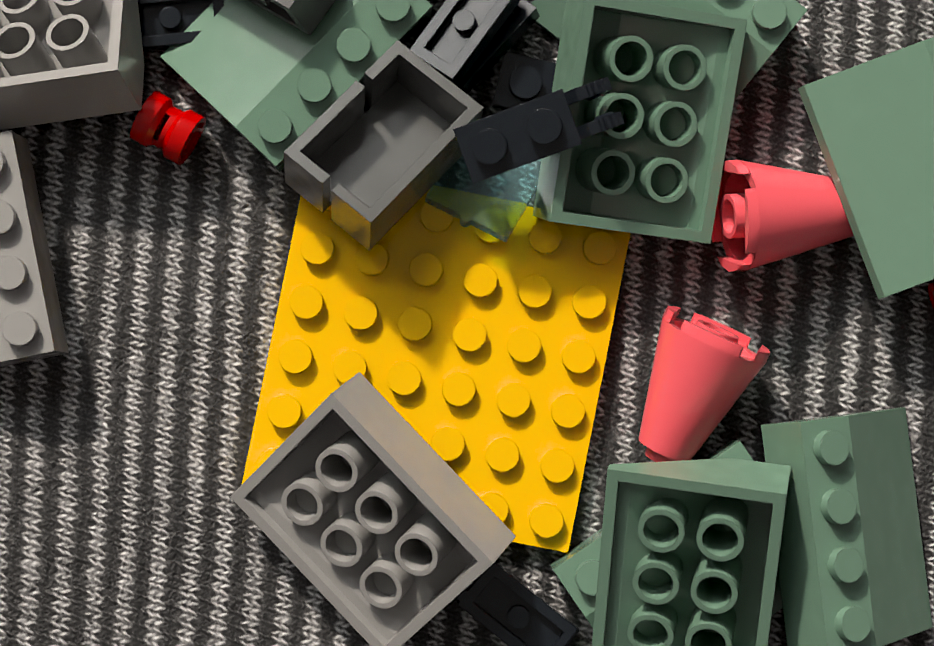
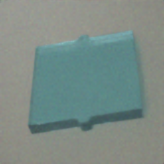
(490, 204)

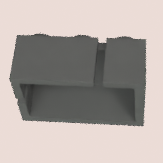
(389, 157)

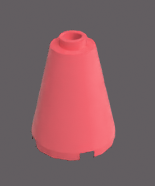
(774, 214)
(694, 383)

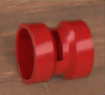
(167, 128)

